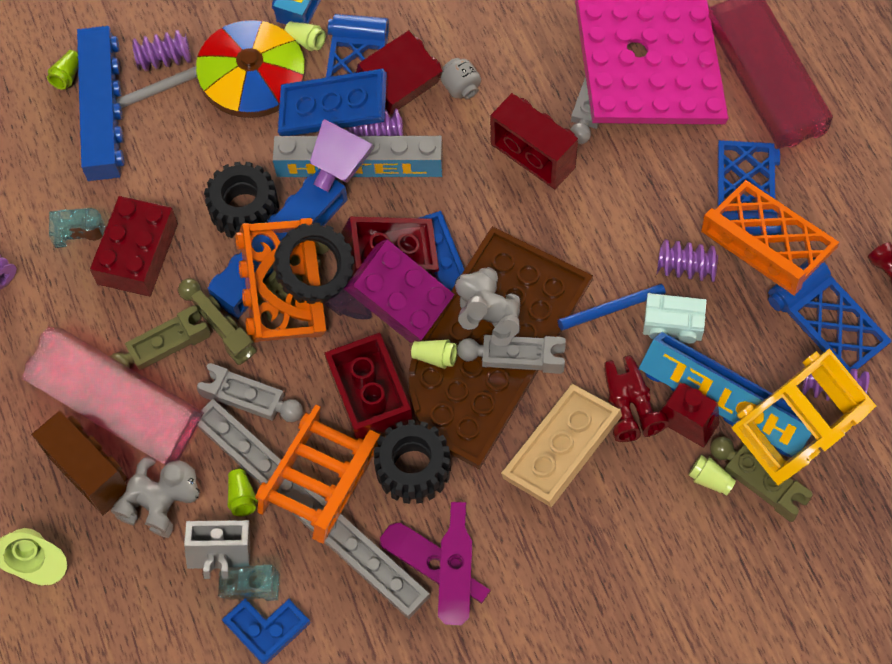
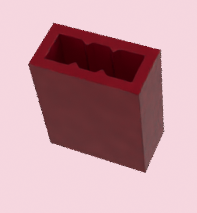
(407, 67)

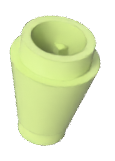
(307, 35)
(435, 352)
(711, 475)

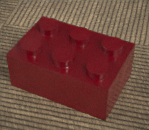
(533, 140)
(134, 246)
(368, 386)

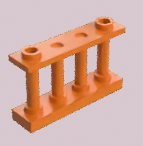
(335, 495)

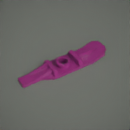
(419, 552)
(455, 583)

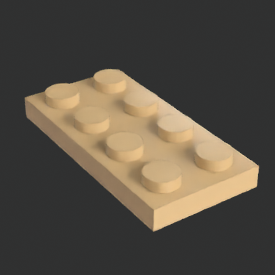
(561, 445)

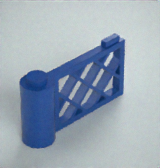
(355, 32)
(746, 150)
(814, 287)

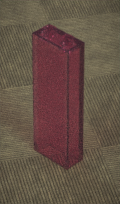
(770, 71)
(112, 395)

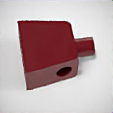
(691, 414)

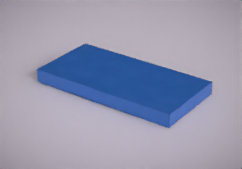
(340, 99)

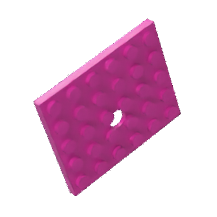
(671, 83)

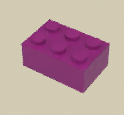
(399, 291)

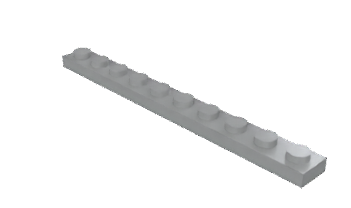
(344, 537)

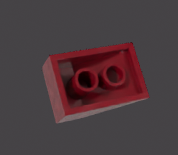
(410, 235)

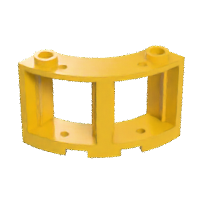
(840, 388)

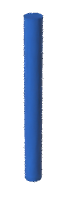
(609, 307)

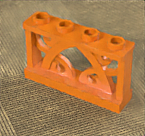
(254, 283)

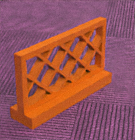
(756, 249)

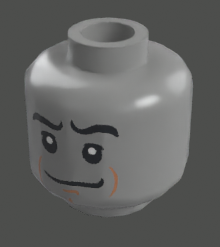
(460, 78)

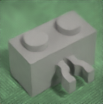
(217, 545)

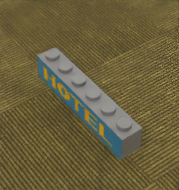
(389, 158)

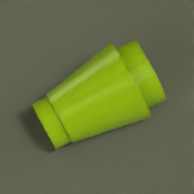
(64, 70)
(240, 493)

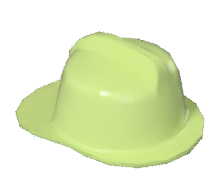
(32, 557)

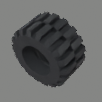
(239, 181)
(407, 439)

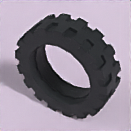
(327, 237)

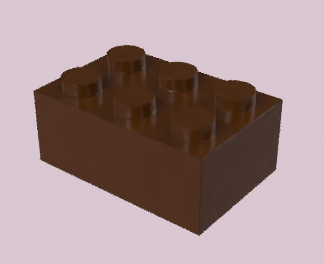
(82, 461)

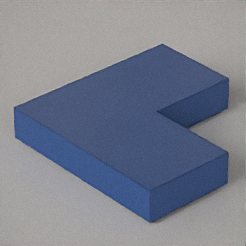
(267, 636)

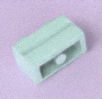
(675, 316)

